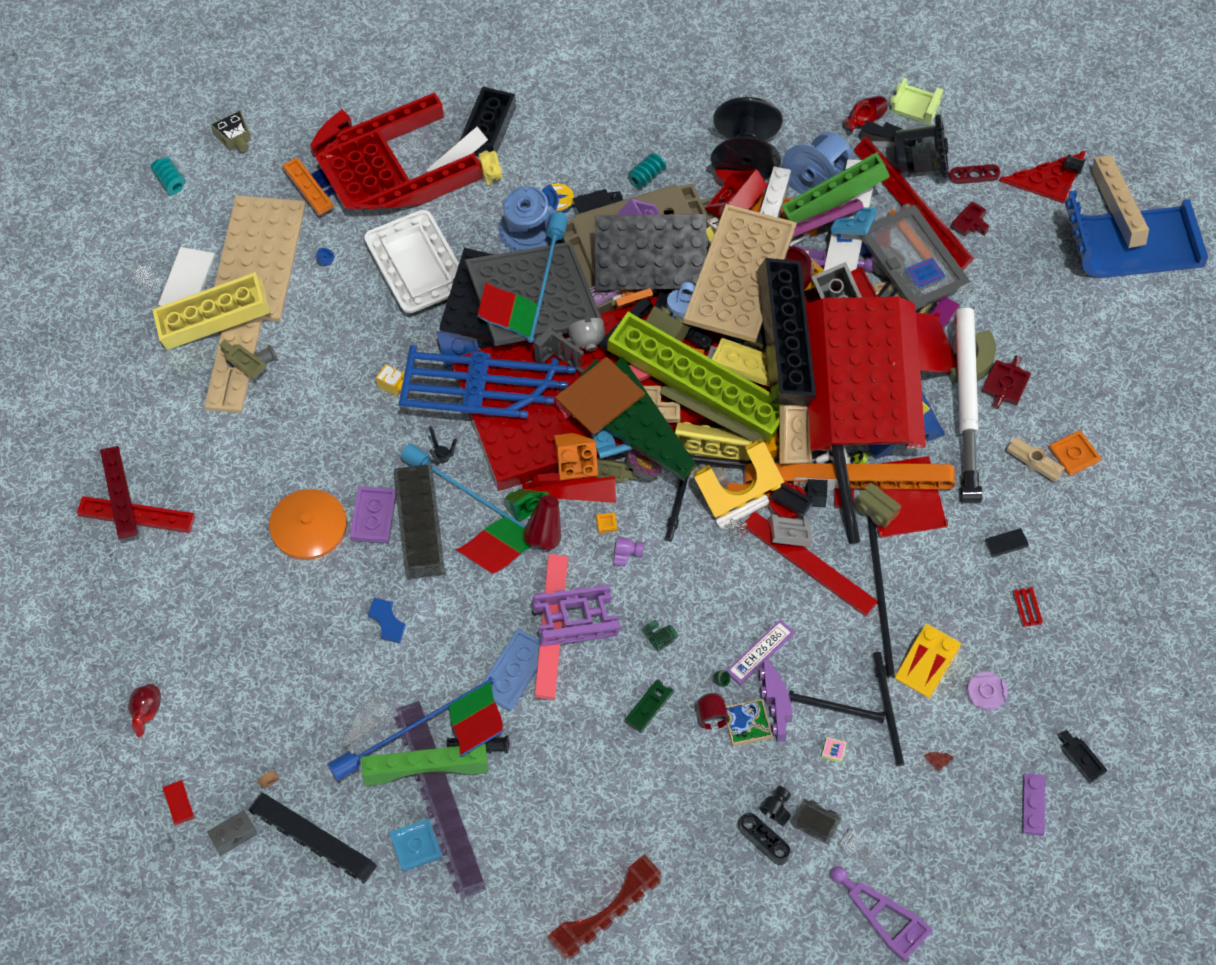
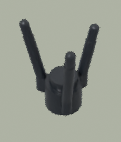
(441, 453)

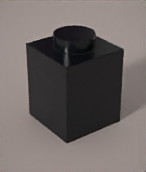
(818, 492)

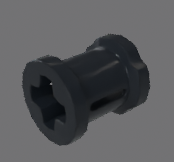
(1074, 163)

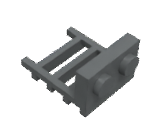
(552, 343)

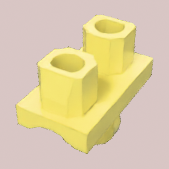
(490, 166)

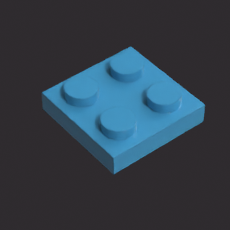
(415, 845)

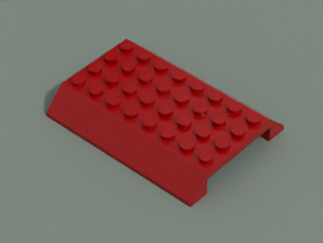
(865, 373)

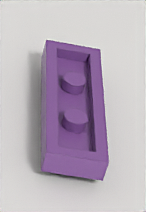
(1034, 804)

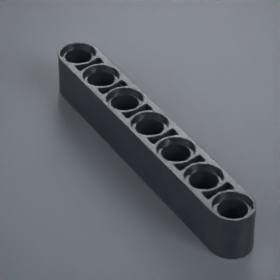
(312, 836)

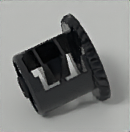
(924, 161)

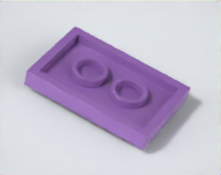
(373, 514)

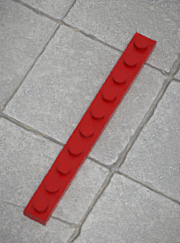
(907, 195)

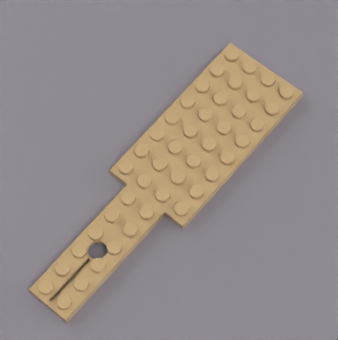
(263, 241)

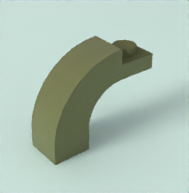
(985, 356)

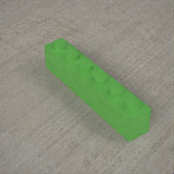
(837, 189)

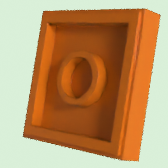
(1074, 453)

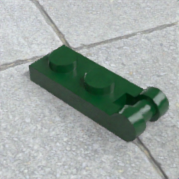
(648, 706)

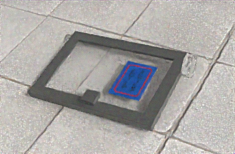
(915, 258)

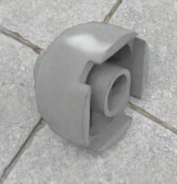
(587, 334)

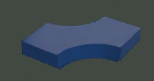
(391, 627)

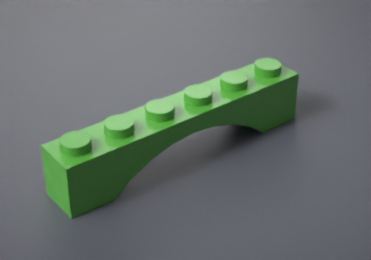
(388, 767)

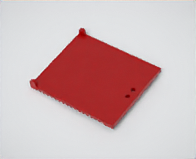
(933, 345)
(919, 507)

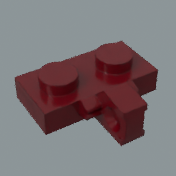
(971, 220)

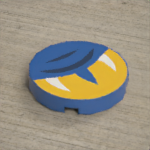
(559, 196)

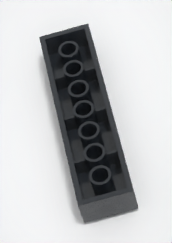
(786, 332)

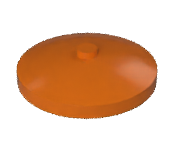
(308, 524)

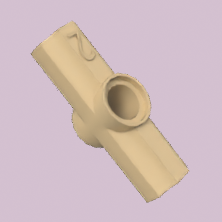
(1026, 454)

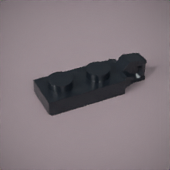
(1082, 756)

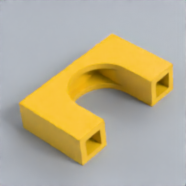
(765, 478)

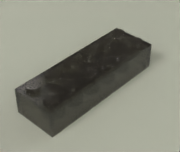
(419, 522)

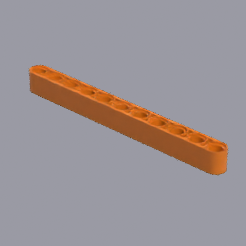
(861, 475)

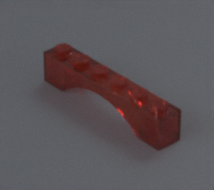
(571, 936)

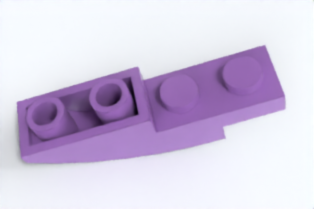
(777, 696)

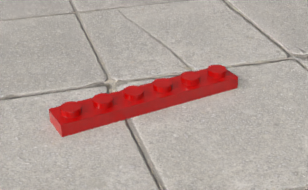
(143, 515)

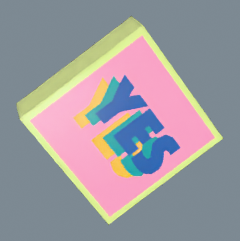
(834, 750)

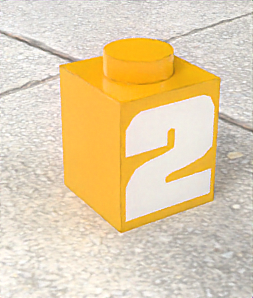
(390, 379)

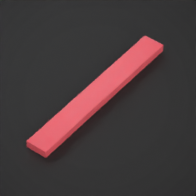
(549, 655)

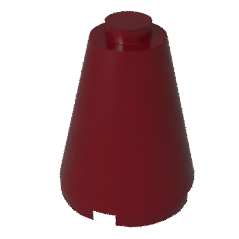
(544, 524)

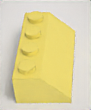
(712, 441)

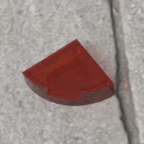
(938, 759)

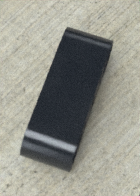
(764, 846)

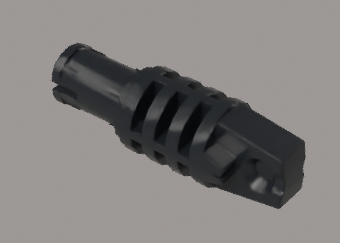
(698, 337)

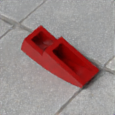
(328, 132)

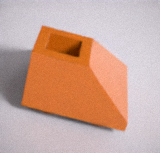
(575, 456)

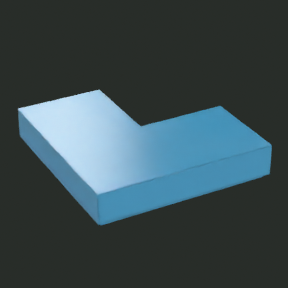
(855, 226)

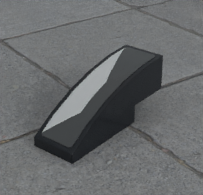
(883, 134)

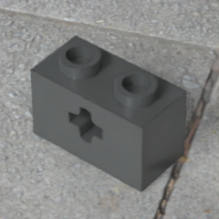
(232, 833)

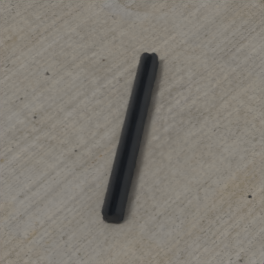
(846, 494)

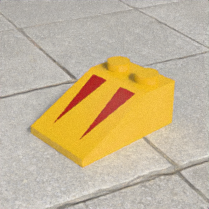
(928, 661)

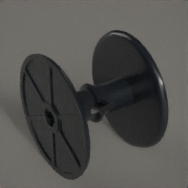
(747, 126)

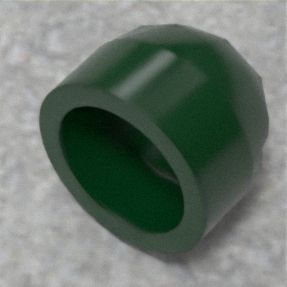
(721, 678)

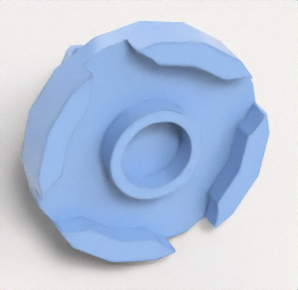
(679, 299)

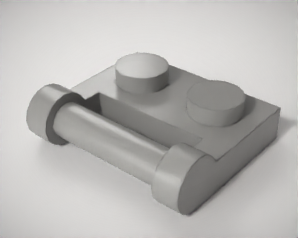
(790, 530)

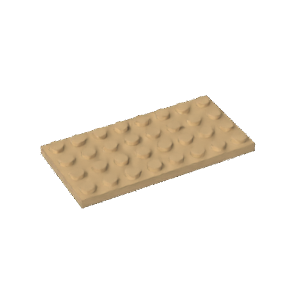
(728, 286)

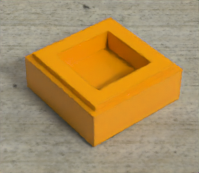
(606, 522)

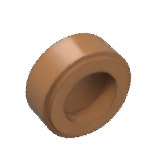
(268, 779)

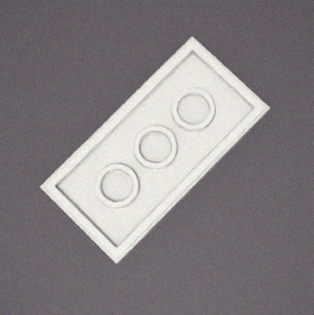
(187, 275)

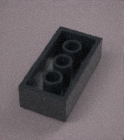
(492, 116)

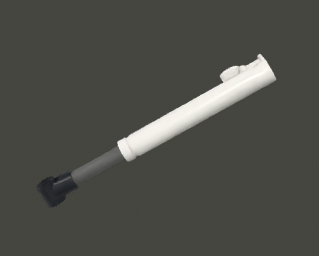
(965, 348)

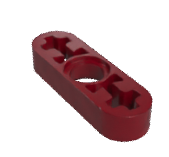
(978, 169)

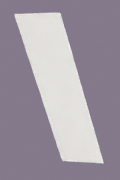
(463, 148)

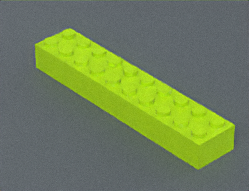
(695, 375)

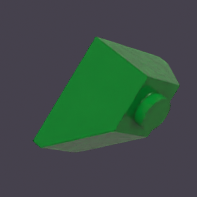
(522, 502)

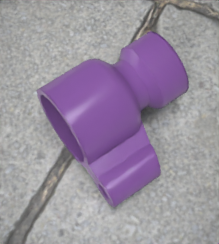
(625, 548)

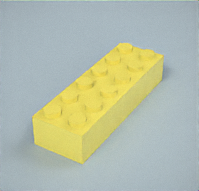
(211, 311)

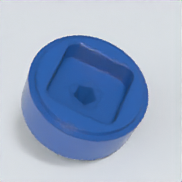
(324, 256)

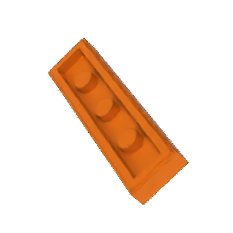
(308, 186)

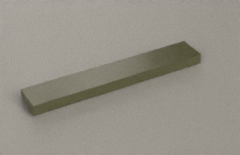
(711, 414)

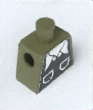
(232, 132)

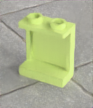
(915, 102)

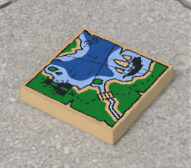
(748, 723)

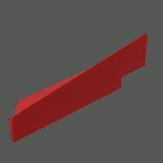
(580, 488)

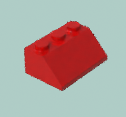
(739, 190)

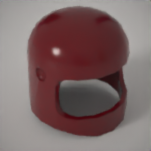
(711, 706)

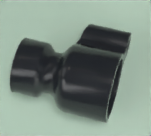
(775, 806)

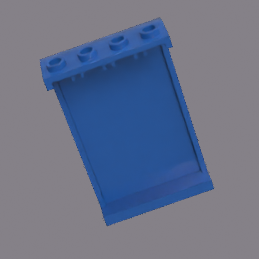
(1171, 244)

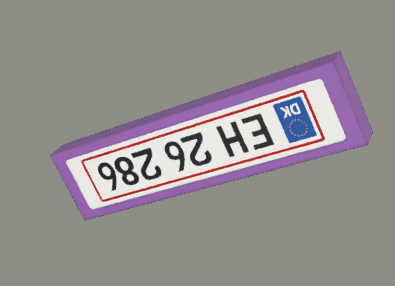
(760, 651)

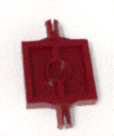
(1006, 382)

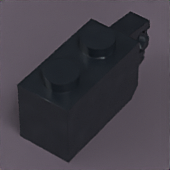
(595, 200)

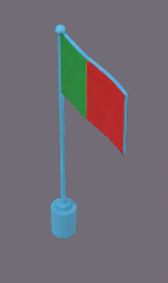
(513, 310)
(495, 545)

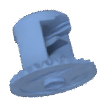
(816, 162)
(525, 209)

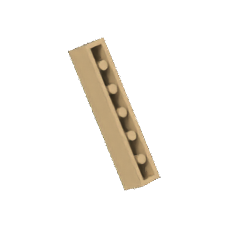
(1120, 201)

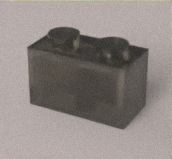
(816, 821)

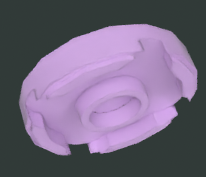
(984, 696)

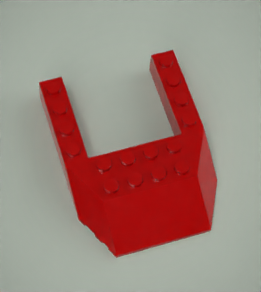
(369, 174)

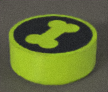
(859, 458)

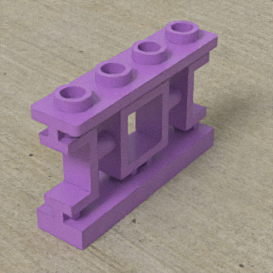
(575, 630)

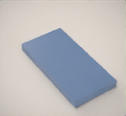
(514, 669)

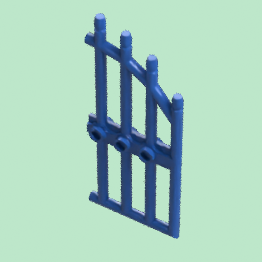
(475, 383)

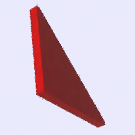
(1045, 179)

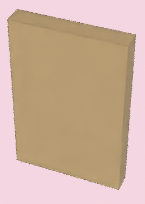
(794, 435)

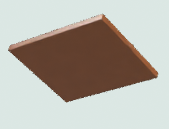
(600, 396)

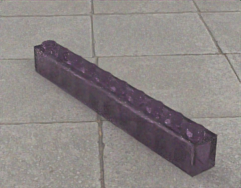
(442, 807)

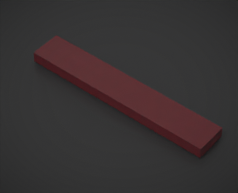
(118, 492)

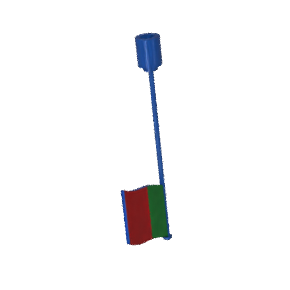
(472, 717)

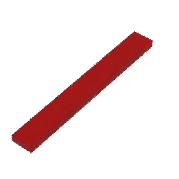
(814, 567)

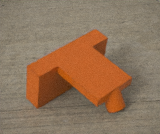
(632, 297)

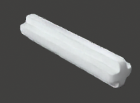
(750, 507)

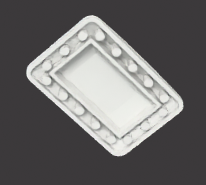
(414, 260)

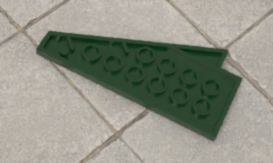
(648, 431)

